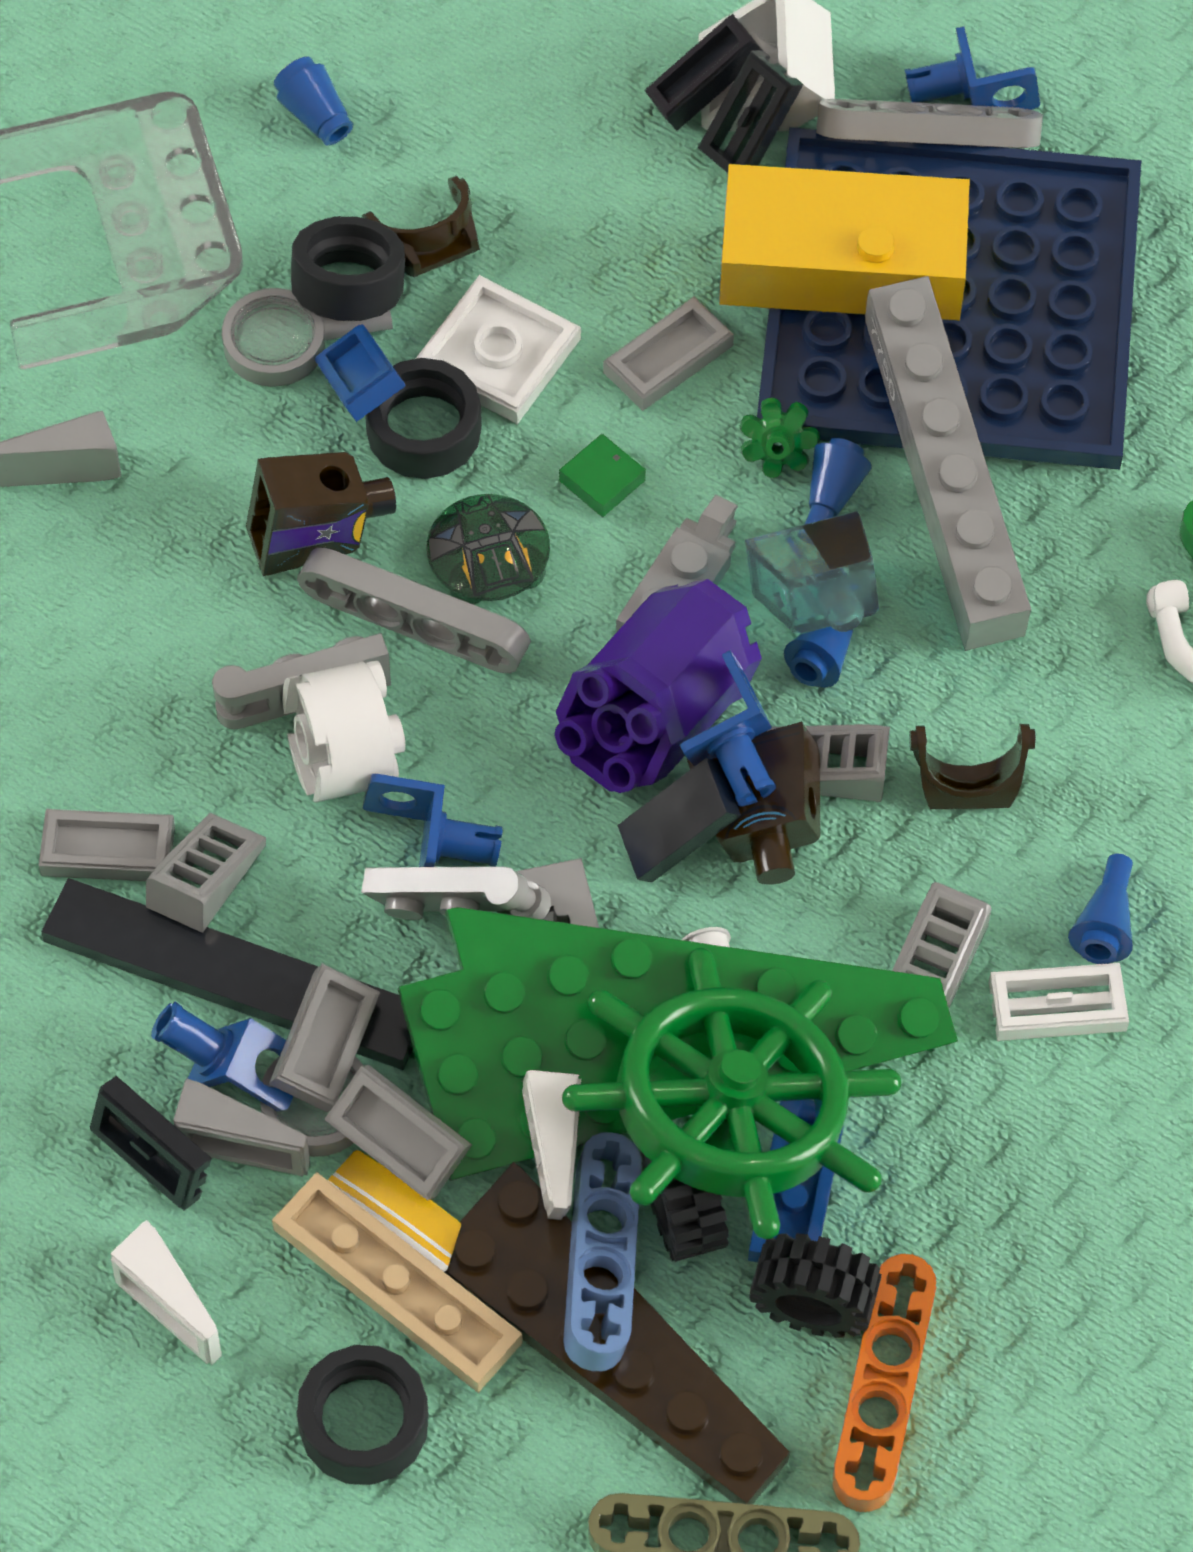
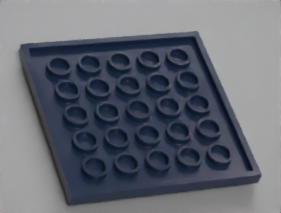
(1040, 309)

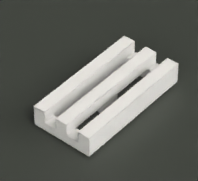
(1061, 1023)

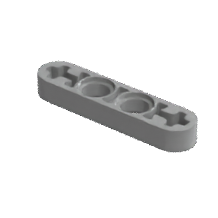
(929, 123)
(414, 610)

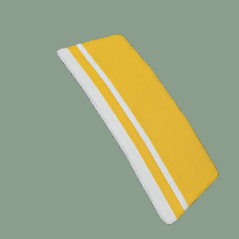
(399, 1207)

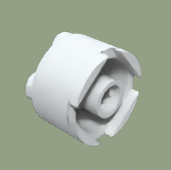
(341, 729)

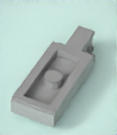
(690, 555)

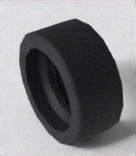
(341, 295)
(432, 456)
(353, 1364)

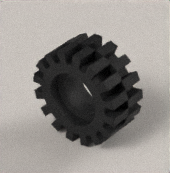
(689, 1219)
(815, 1285)

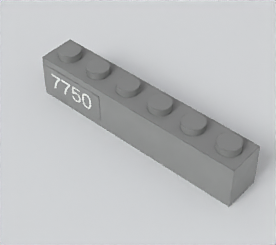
(947, 463)

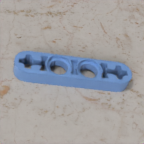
(601, 1249)

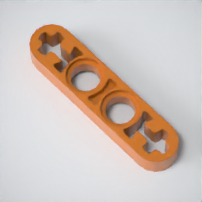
(886, 1382)

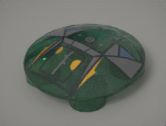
(488, 548)

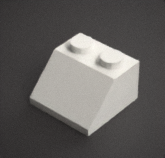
(797, 38)

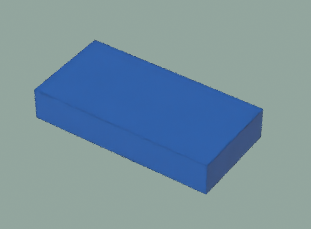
(359, 372)

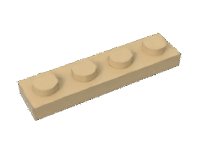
(397, 1282)

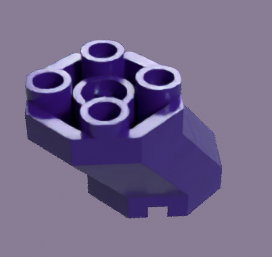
(655, 685)

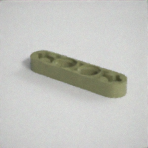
(722, 1520)

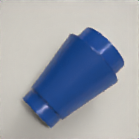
(312, 98)

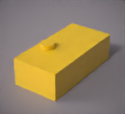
(836, 234)

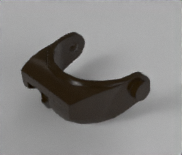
(442, 242)
(974, 786)

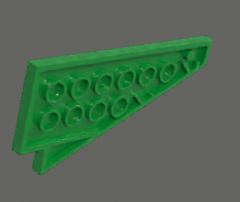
(526, 1009)

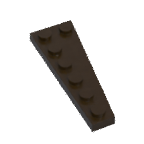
(520, 1269)

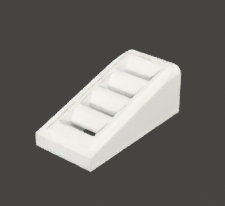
(552, 1137)
(157, 1283)

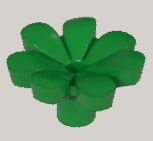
(778, 428)

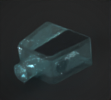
(815, 574)

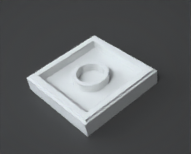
(503, 346)

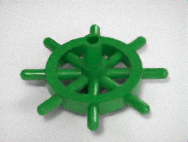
(720, 1142)

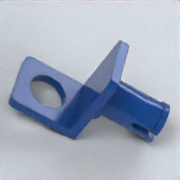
(959, 77)
(733, 743)
(440, 835)
(222, 1053)

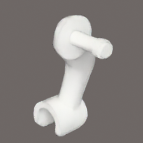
(1164, 604)

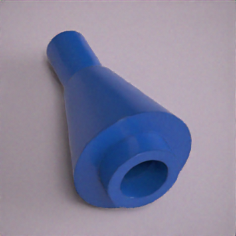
(836, 475)
(818, 656)
(1104, 926)

